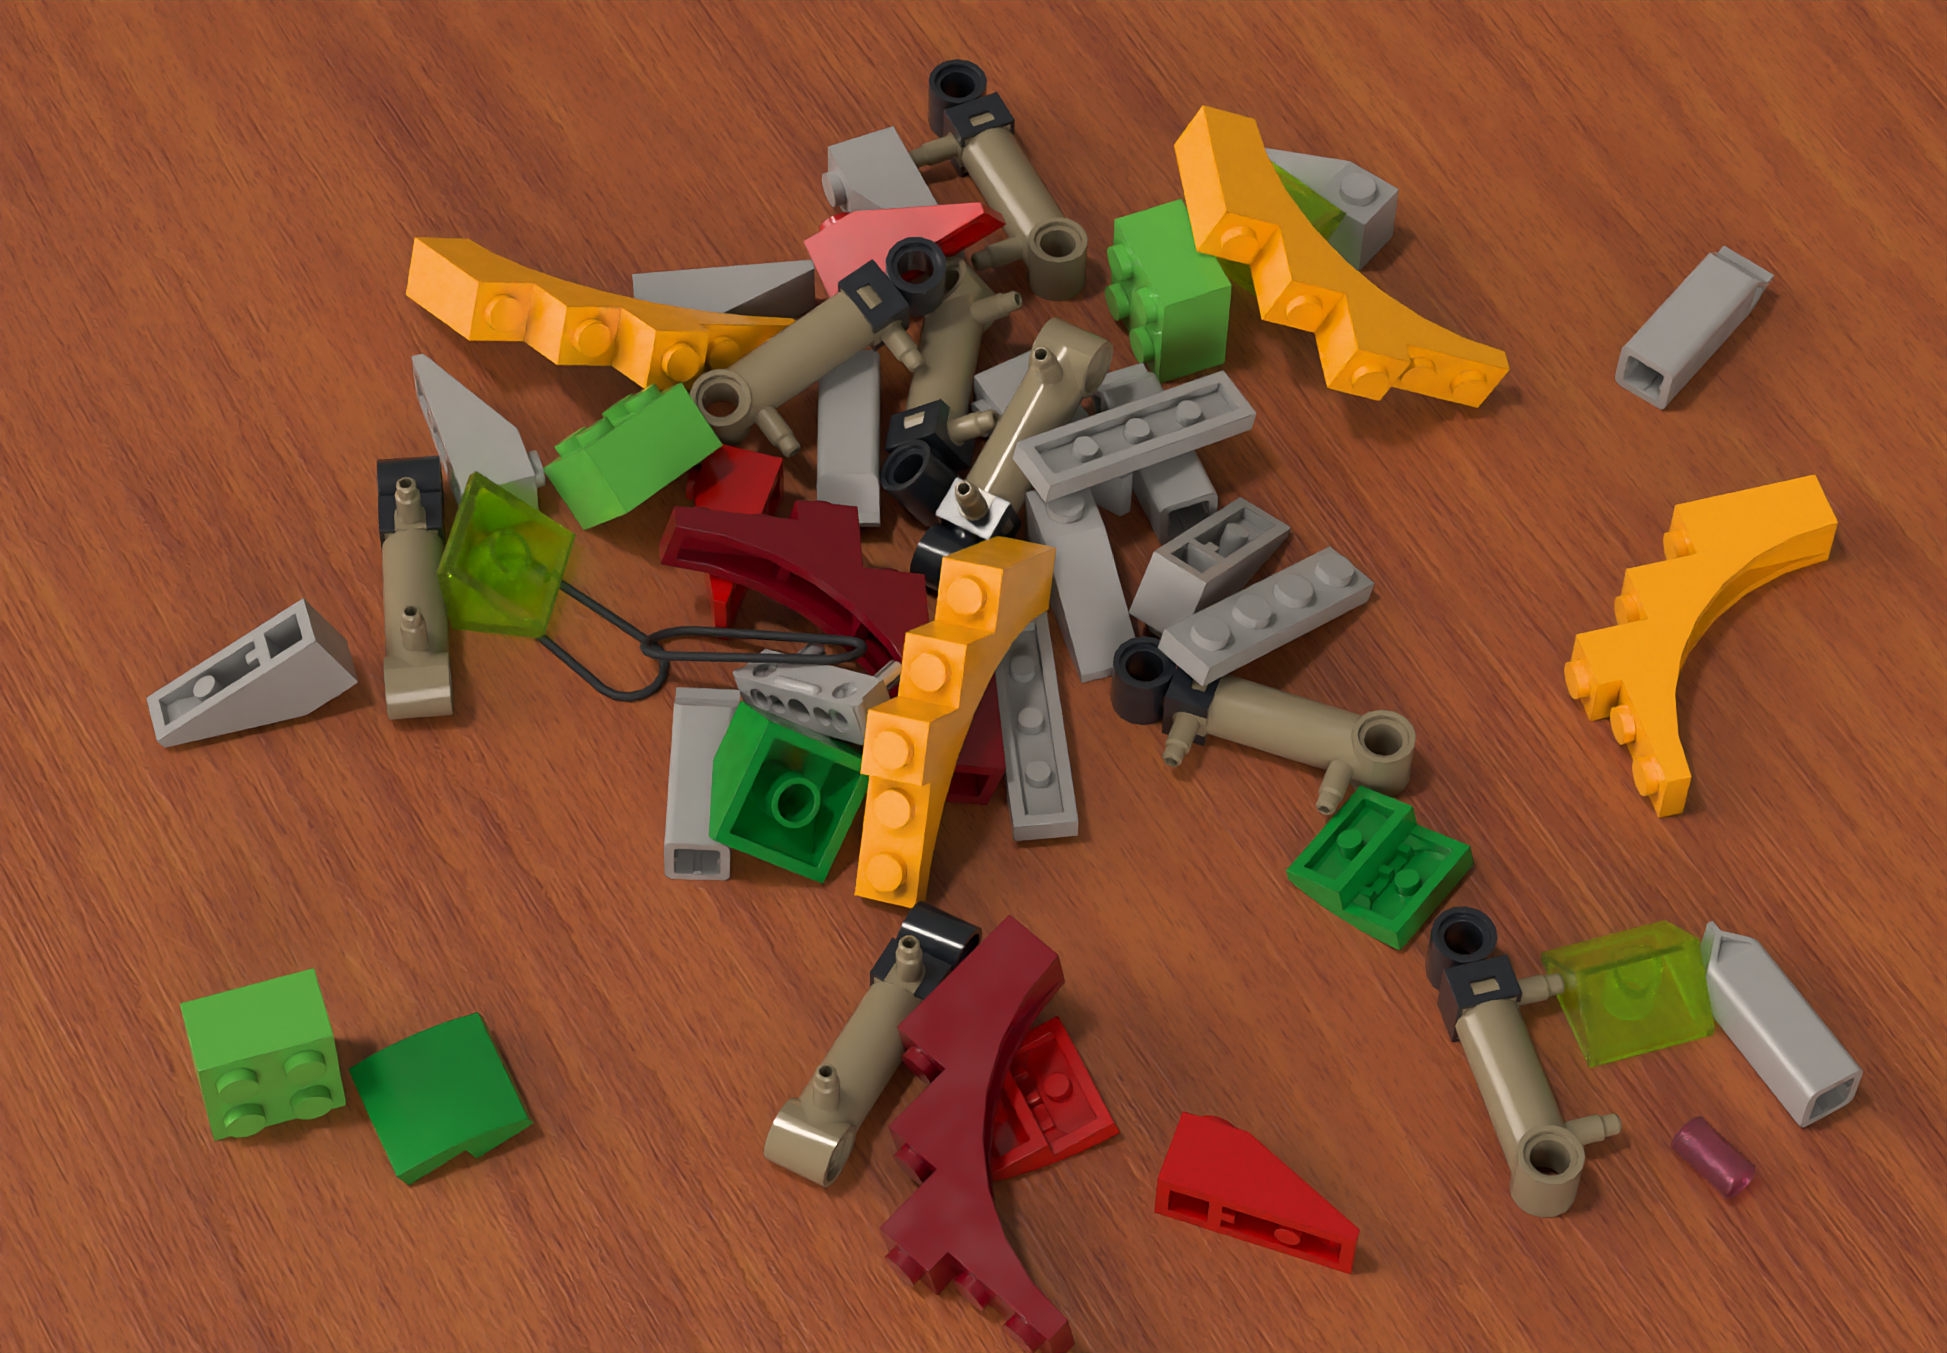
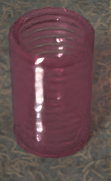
(1723, 1175)

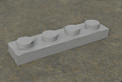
(1134, 436)
(1265, 615)
(1035, 739)

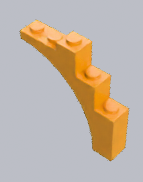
(1304, 283)
(576, 324)
(1714, 558)
(916, 738)

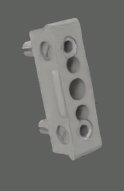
(817, 694)

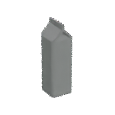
(1690, 326)
(851, 436)
(1171, 492)
(697, 731)
(1776, 1027)

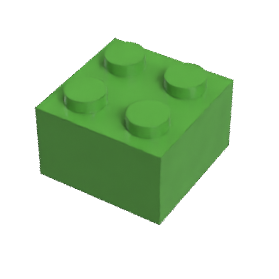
(1168, 292)
(630, 453)
(264, 1054)

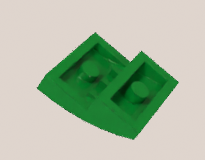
(1380, 867)
(440, 1096)

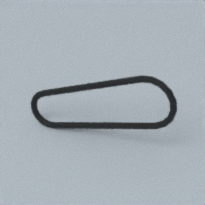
(623, 625)
(753, 657)

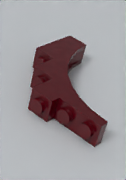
(818, 571)
(962, 1049)

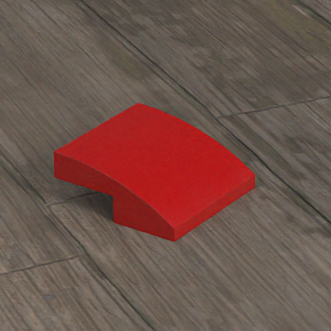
(1046, 1105)

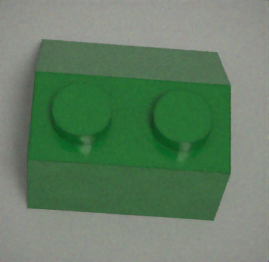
(784, 792)

